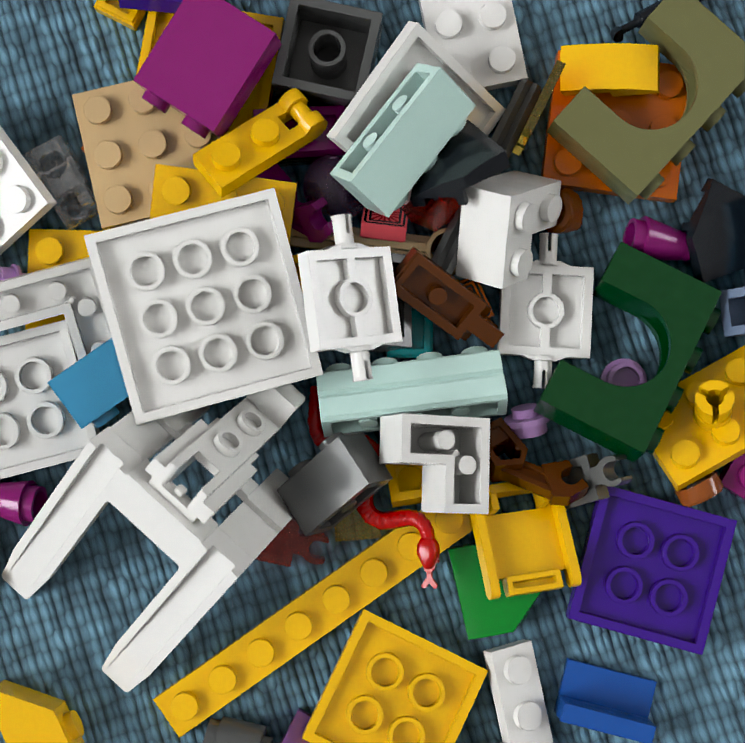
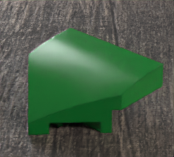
(481, 615)

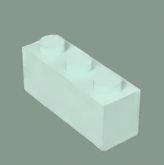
(403, 139)

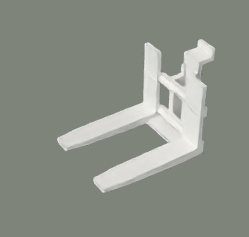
(209, 555)

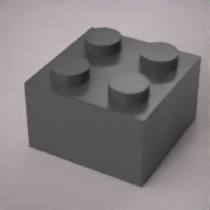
(326, 51)

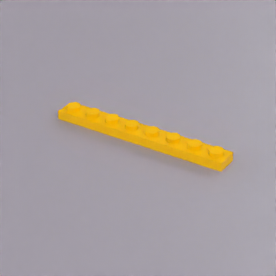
(302, 622)

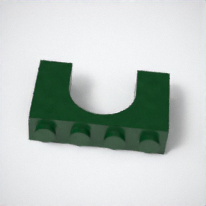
(677, 313)

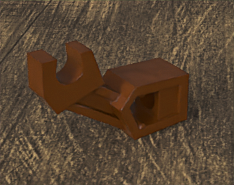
(542, 480)

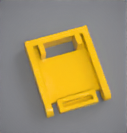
(524, 546)

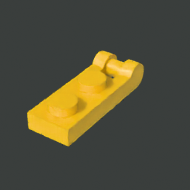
(259, 143)

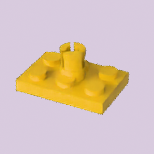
(706, 423)

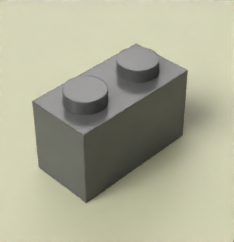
(333, 482)

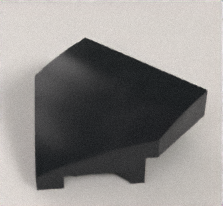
(460, 164)
(716, 232)

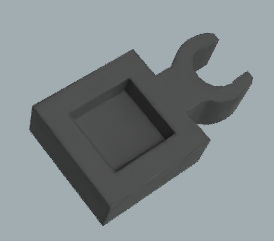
(597, 475)

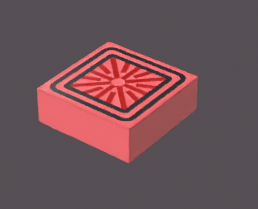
(384, 228)

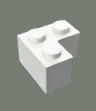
(500, 226)
(452, 458)

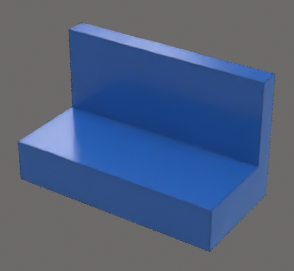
(606, 701)

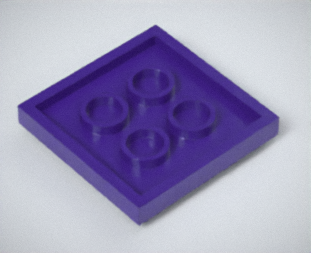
(652, 569)

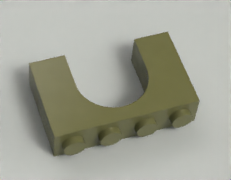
(631, 157)

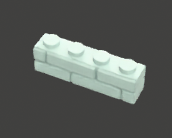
(430, 385)

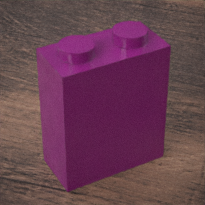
(207, 64)

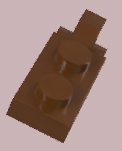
(444, 299)

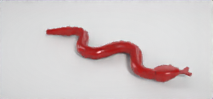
(427, 547)

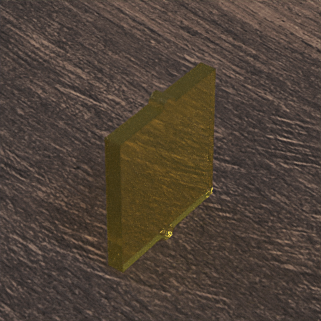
(539, 107)

